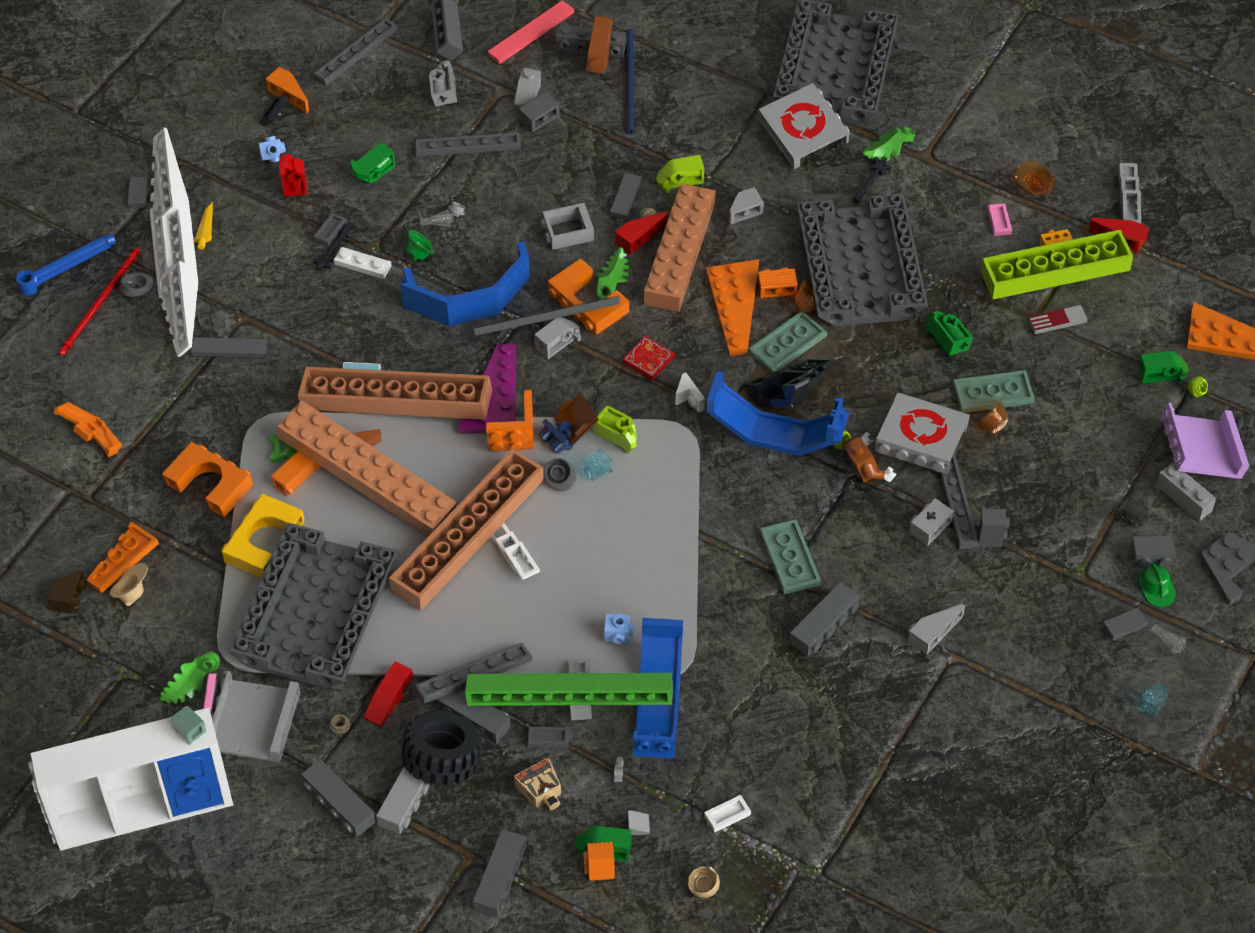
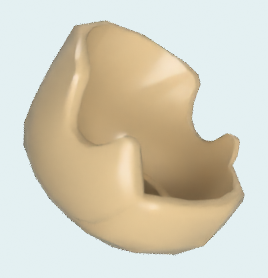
(703, 882)

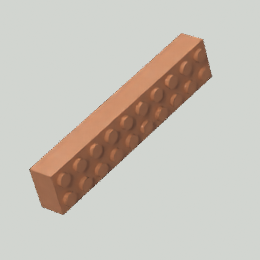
(396, 392)
(365, 468)
(466, 529)

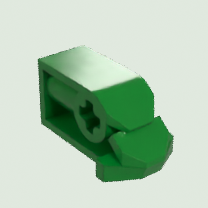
(373, 164)
(948, 332)
(1162, 367)
(619, 837)

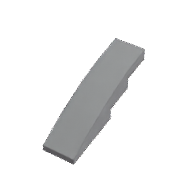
(1129, 192)

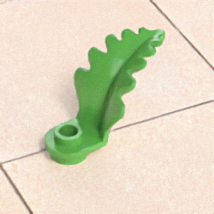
(889, 143)
(612, 274)
(190, 679)

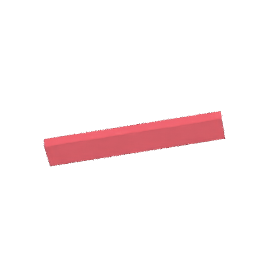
(530, 32)

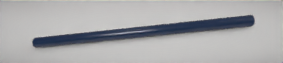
(630, 82)

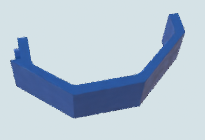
(468, 305)
(774, 430)
(659, 654)

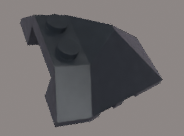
(790, 385)

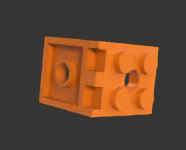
(518, 433)

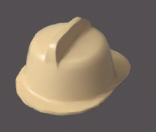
(130, 585)

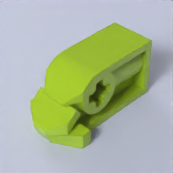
(681, 171)
(616, 428)

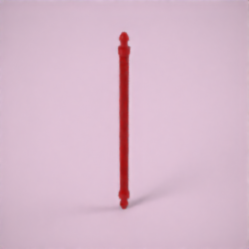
(67, 344)

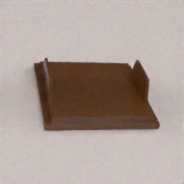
(579, 415)

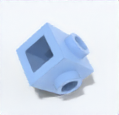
(265, 149)
(618, 628)

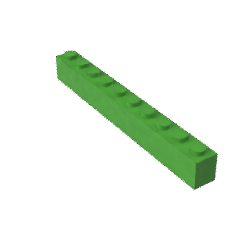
(569, 689)

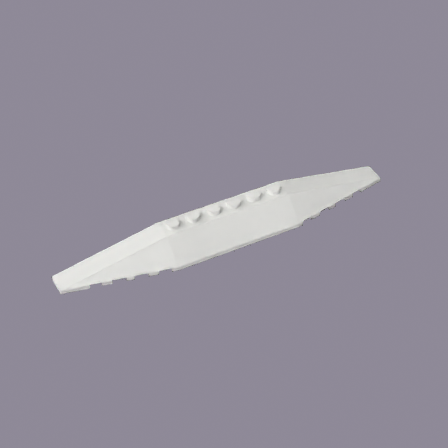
(173, 244)

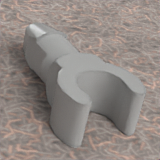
(618, 770)

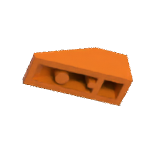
(283, 83)

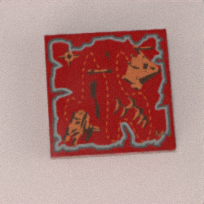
(648, 357)

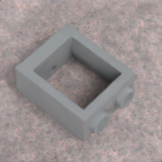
(563, 215)

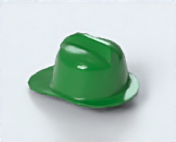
(418, 246)
(1157, 586)

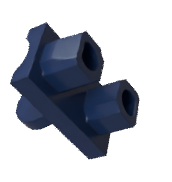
(560, 442)

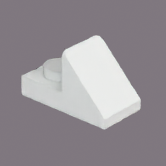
(688, 391)

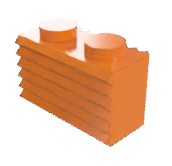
(777, 282)
(599, 861)

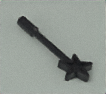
(879, 167)
(324, 261)

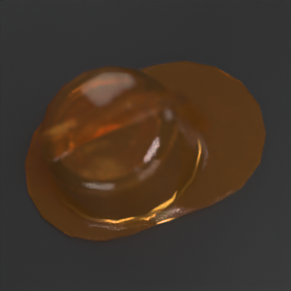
(1035, 178)
(805, 298)
(995, 419)

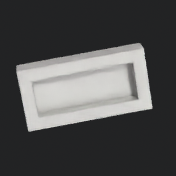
(727, 813)

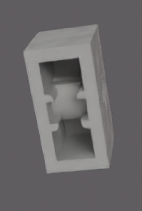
(931, 521)

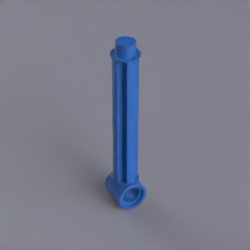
(29, 281)

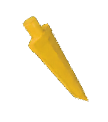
(205, 228)

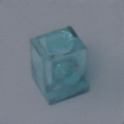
(597, 465)
(1153, 700)

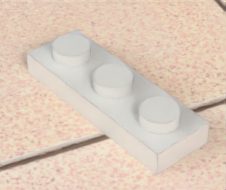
(362, 263)

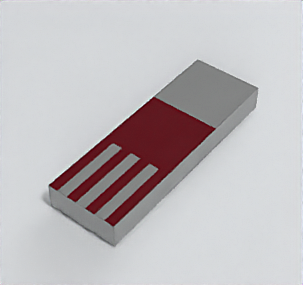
(1057, 319)

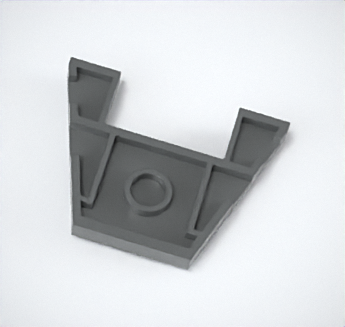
(1227, 559)

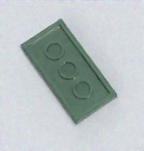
(787, 342)
(986, 391)
(790, 556)

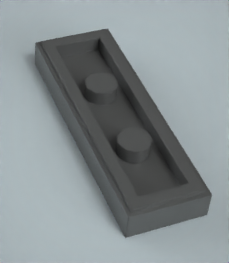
(626, 196)

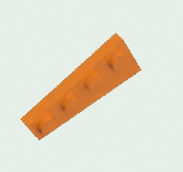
(127, 552)

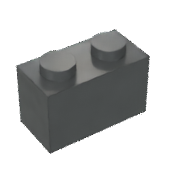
(539, 112)
(993, 527)
(1151, 550)

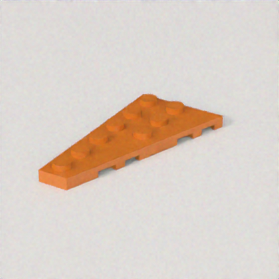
(734, 295)
(1220, 334)

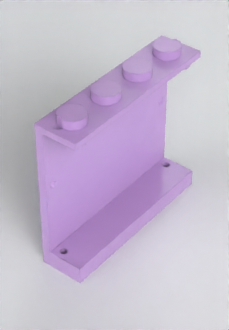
(1205, 444)

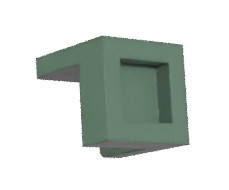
(188, 724)

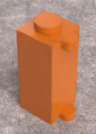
(293, 473)

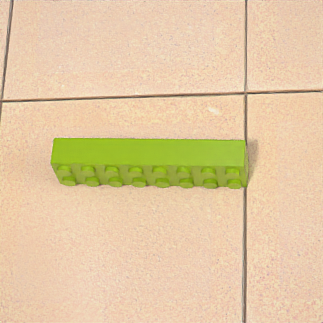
(1056, 264)

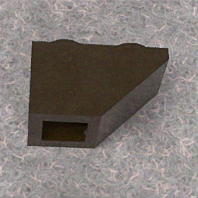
(66, 592)

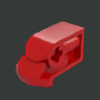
(292, 175)

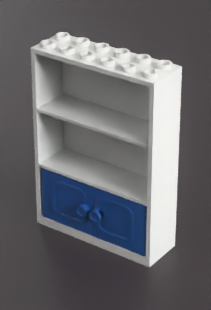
(128, 781)

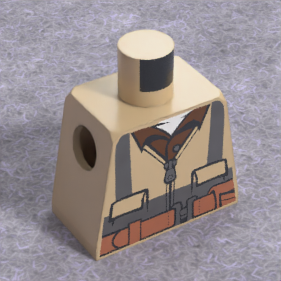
(539, 784)

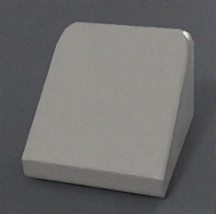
(638, 823)

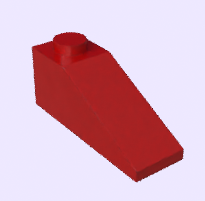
(638, 232)
(1133, 232)

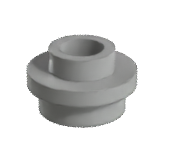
(457, 209)

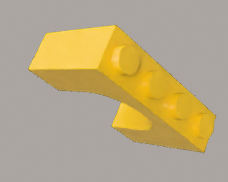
(264, 513)

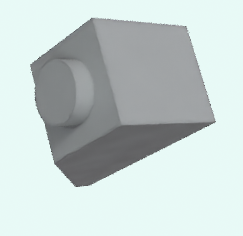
(528, 87)
(746, 205)

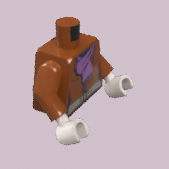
(863, 460)

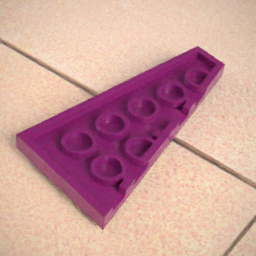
(503, 398)

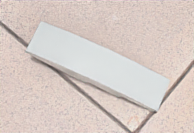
(516, 554)

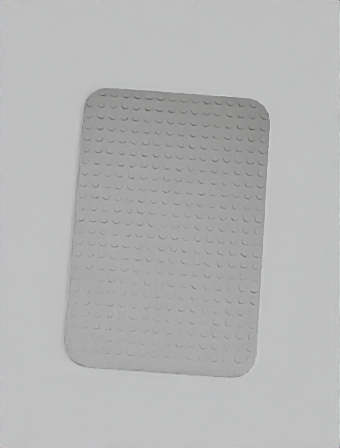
(599, 548)

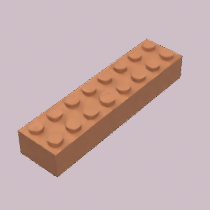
(679, 247)

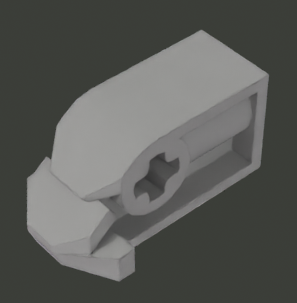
(443, 84)
(556, 336)

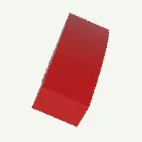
(388, 693)

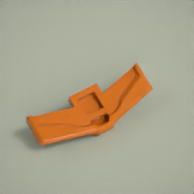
(90, 427)

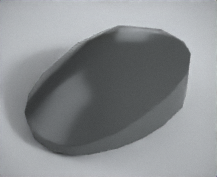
(136, 284)
(559, 474)

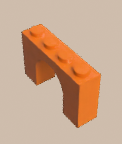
(572, 279)
(198, 460)

